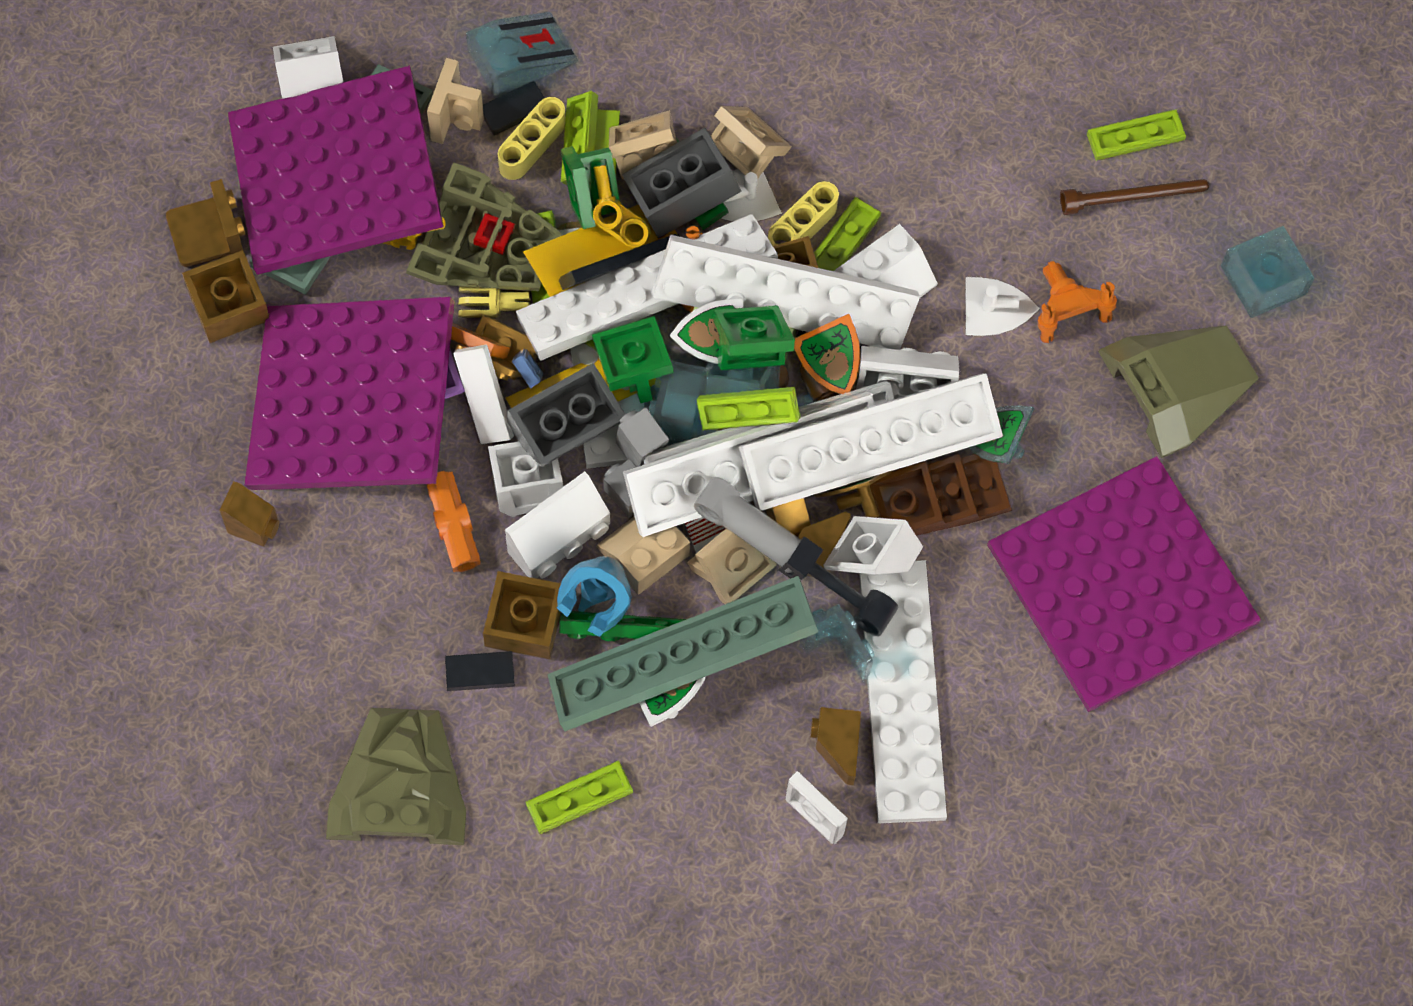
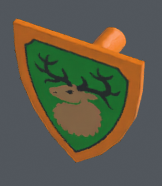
(831, 354)

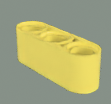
(532, 126)
(808, 209)

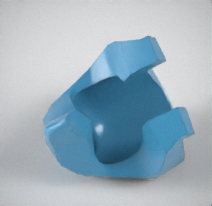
(600, 581)

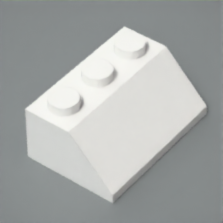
(893, 261)
(906, 368)
(558, 527)

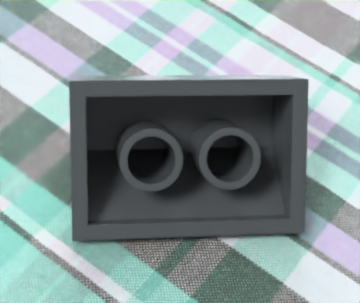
(681, 182)
(565, 415)

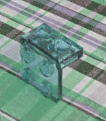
(841, 626)

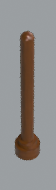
(1073, 200)

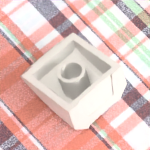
(520, 480)

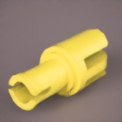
(497, 301)

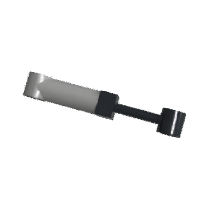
(795, 556)

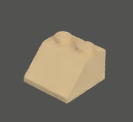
(645, 557)

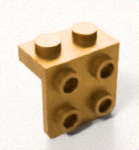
(206, 227)
(509, 337)

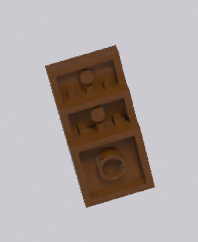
(942, 493)

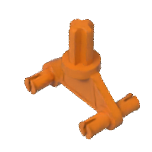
(1072, 299)

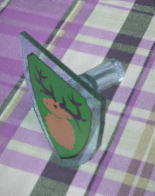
(1013, 424)

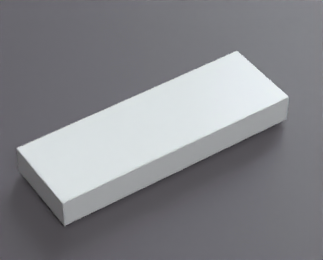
(483, 394)

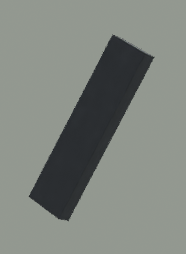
(612, 263)

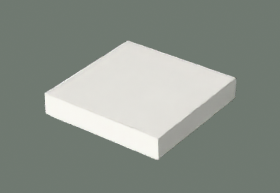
(815, 808)

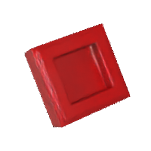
(485, 232)

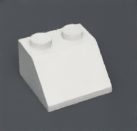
(307, 66)
(875, 547)

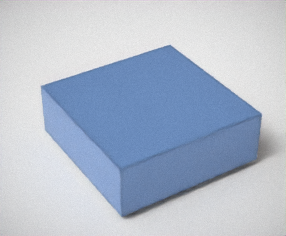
(527, 367)

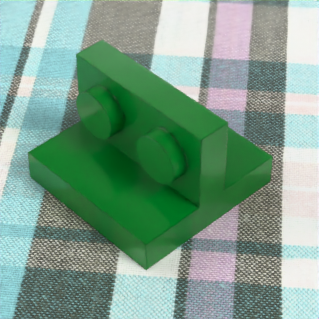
(582, 182)
(752, 337)
(633, 356)

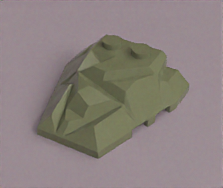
(453, 259)
(399, 781)

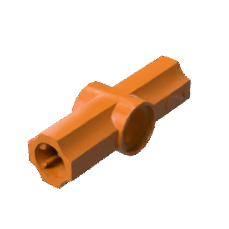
(453, 522)

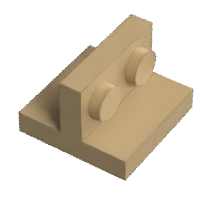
(453, 104)
(747, 139)
(641, 140)
(730, 565)

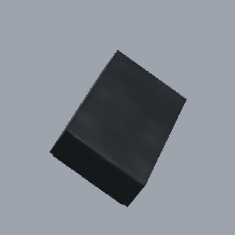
(511, 107)
(479, 671)

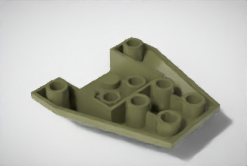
(1181, 380)

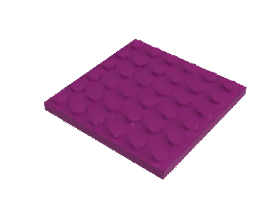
(334, 170)
(350, 394)
(1123, 583)

